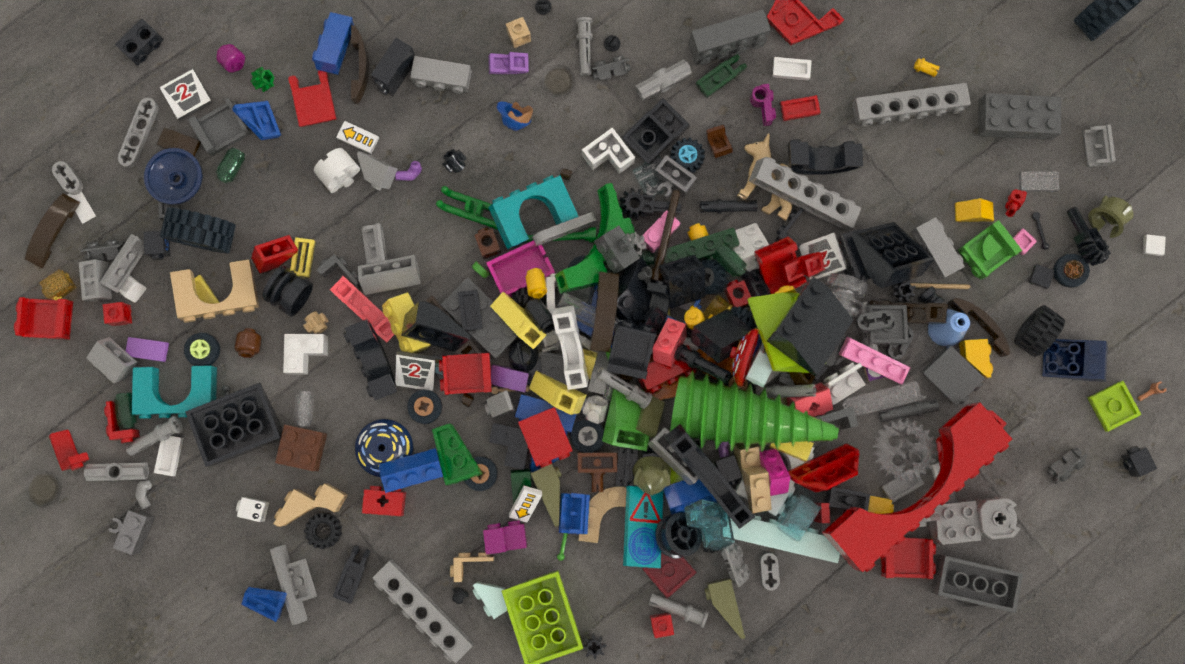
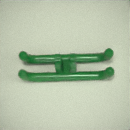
(473, 207)

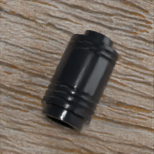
(540, 315)

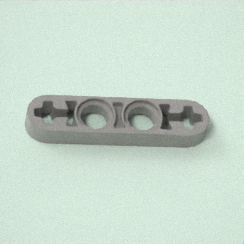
(142, 134)
(564, 229)

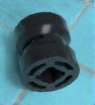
(928, 293)

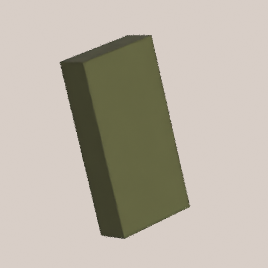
(650, 417)

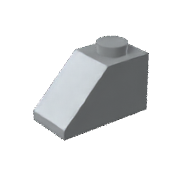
(376, 171)
(595, 384)
(499, 405)

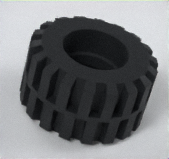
(1039, 331)

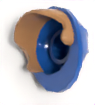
(515, 116)

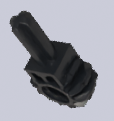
(646, 203)
(1089, 241)

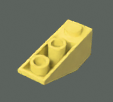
(517, 320)
(557, 393)

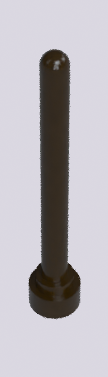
(656, 275)

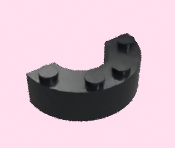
(824, 159)
(373, 358)

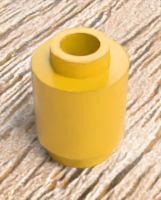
(697, 231)
(536, 283)

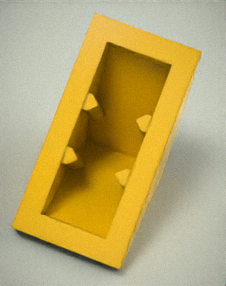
(974, 211)

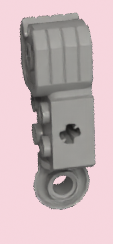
(972, 520)

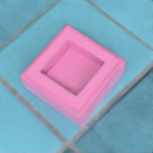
(1024, 240)

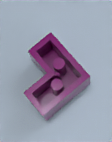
(504, 538)

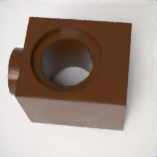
(487, 251)

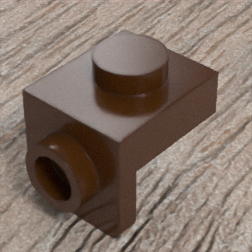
(718, 141)

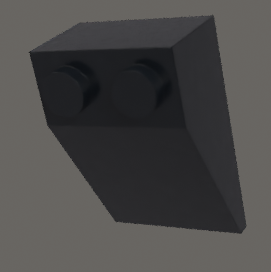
(633, 294)
(434, 327)

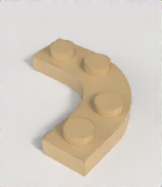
(598, 507)

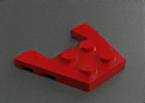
(797, 23)

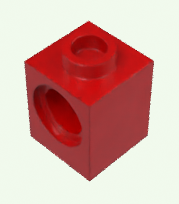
(738, 302)
(117, 314)
(662, 625)

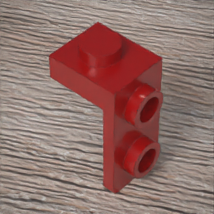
(113, 431)
(66, 451)

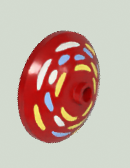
(743, 355)

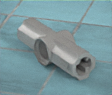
(663, 80)
(105, 472)

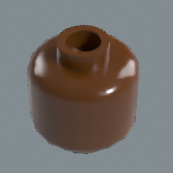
(247, 343)

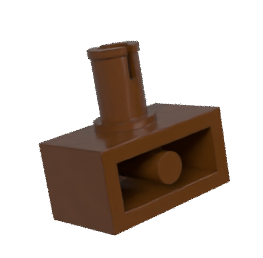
(596, 465)

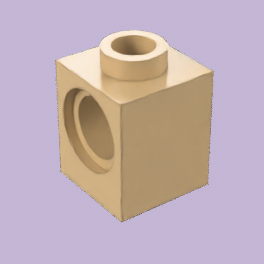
(518, 32)

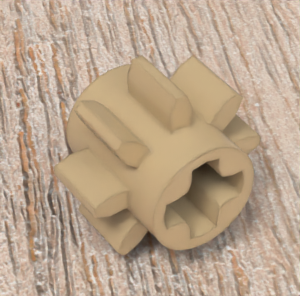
(315, 323)

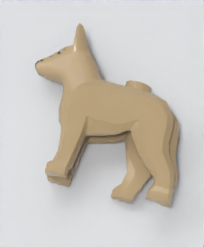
(758, 151)

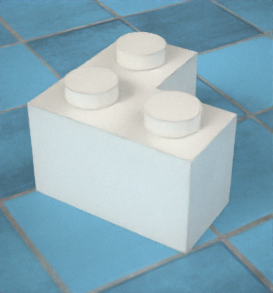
(611, 148)
(299, 348)

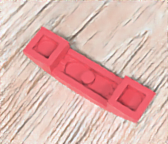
(363, 307)

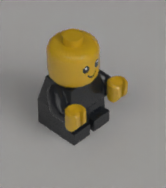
(693, 317)

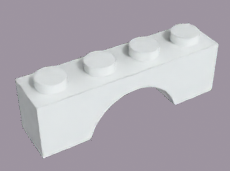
(573, 356)

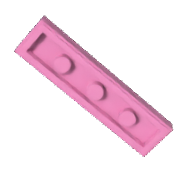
(874, 360)

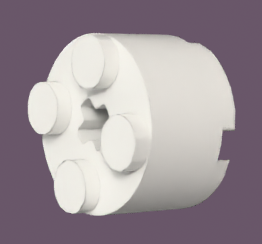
(336, 170)

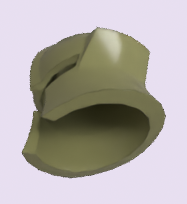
(1115, 211)
(651, 474)

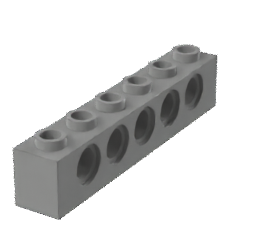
(956, 93)
(795, 195)
(434, 612)

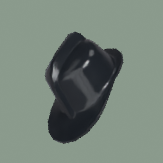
(524, 358)

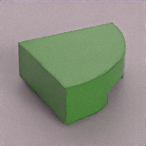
(990, 247)

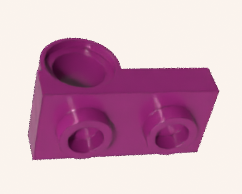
(768, 112)

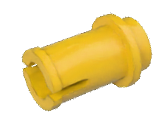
(926, 67)

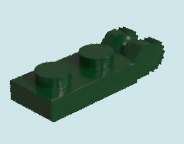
(719, 76)

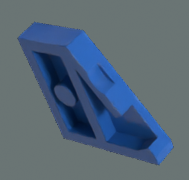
(258, 118)
(265, 602)

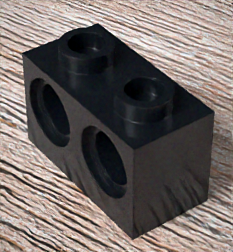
(136, 38)

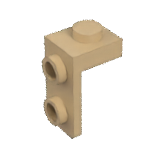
(457, 569)

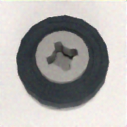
(582, 436)

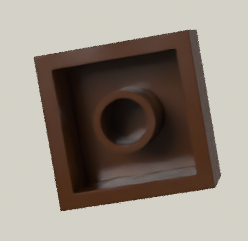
(301, 448)

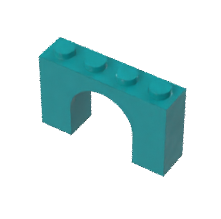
(550, 192)
(147, 399)

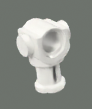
(595, 408)

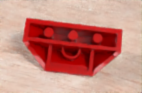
(827, 469)

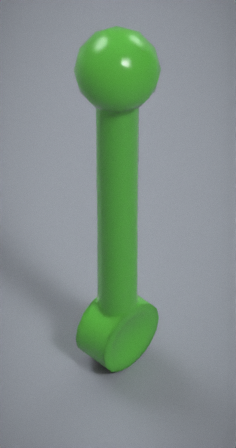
(560, 556)

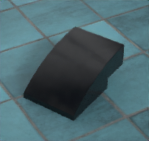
(656, 131)

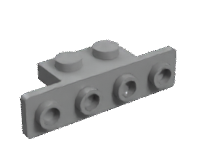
(295, 581)

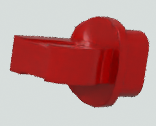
(1015, 201)

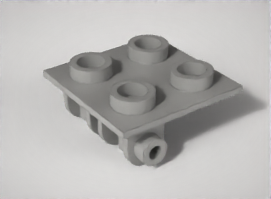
(740, 571)

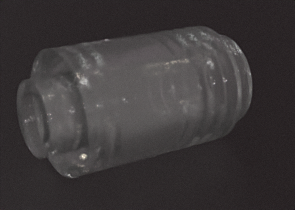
(303, 408)

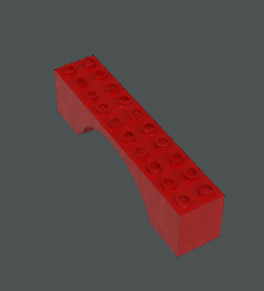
(967, 444)

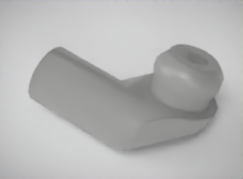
(140, 493)

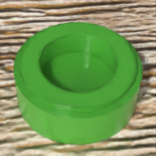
(480, 270)

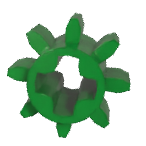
(262, 79)

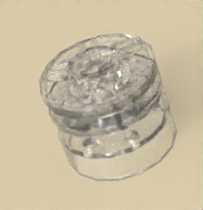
(846, 290)

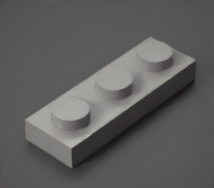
(123, 263)

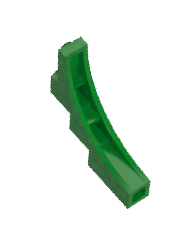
(587, 271)

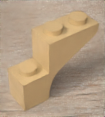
(754, 477)
(300, 503)

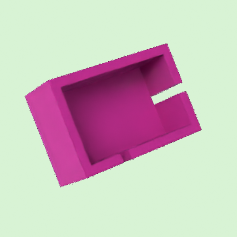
(511, 268)

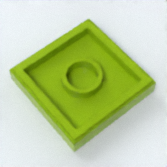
(1114, 406)

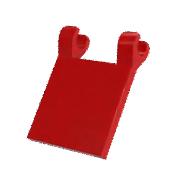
(313, 102)

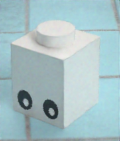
(252, 509)

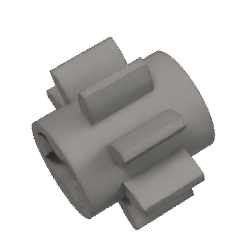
(637, 241)

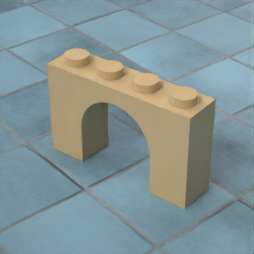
(241, 297)

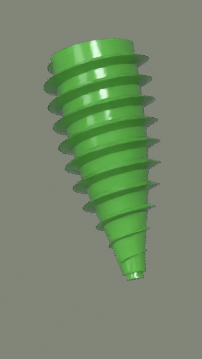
(742, 416)

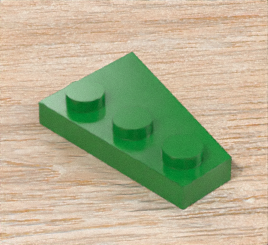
(454, 456)

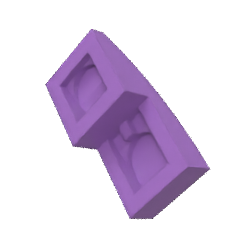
(508, 64)
(147, 349)
(509, 378)

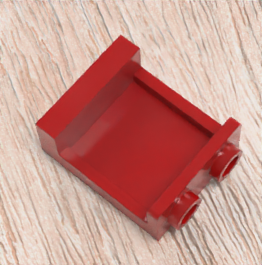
(770, 260)
(43, 318)
(465, 373)
(545, 437)
(910, 559)

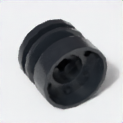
(287, 291)

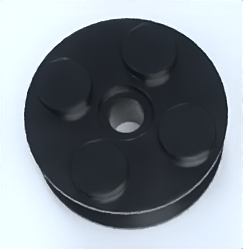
(676, 538)

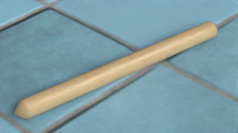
(941, 286)

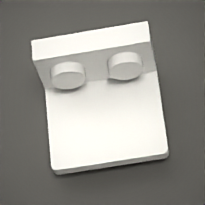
(750, 240)
(845, 383)

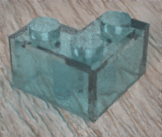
(797, 516)
(712, 521)

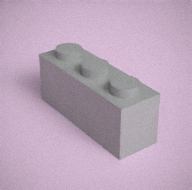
(441, 74)
(939, 247)
(389, 275)
(667, 453)

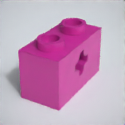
(778, 474)

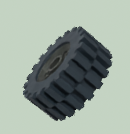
(1102, 15)
(197, 230)

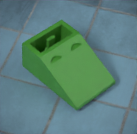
(622, 423)

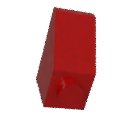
(273, 253)

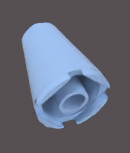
(950, 332)

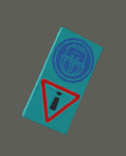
(641, 520)

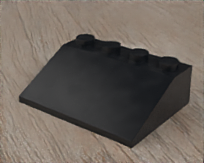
(890, 254)
(811, 327)
(234, 425)

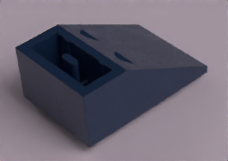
(1076, 360)

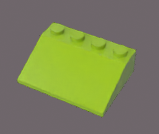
(768, 313)
(542, 618)

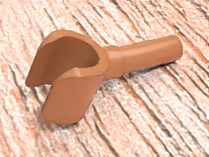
(1153, 390)

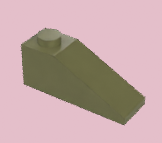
(549, 483)
(723, 599)

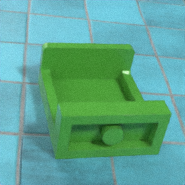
(972, 250)

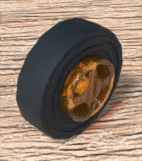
(1078, 272)

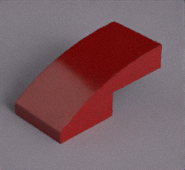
(803, 265)

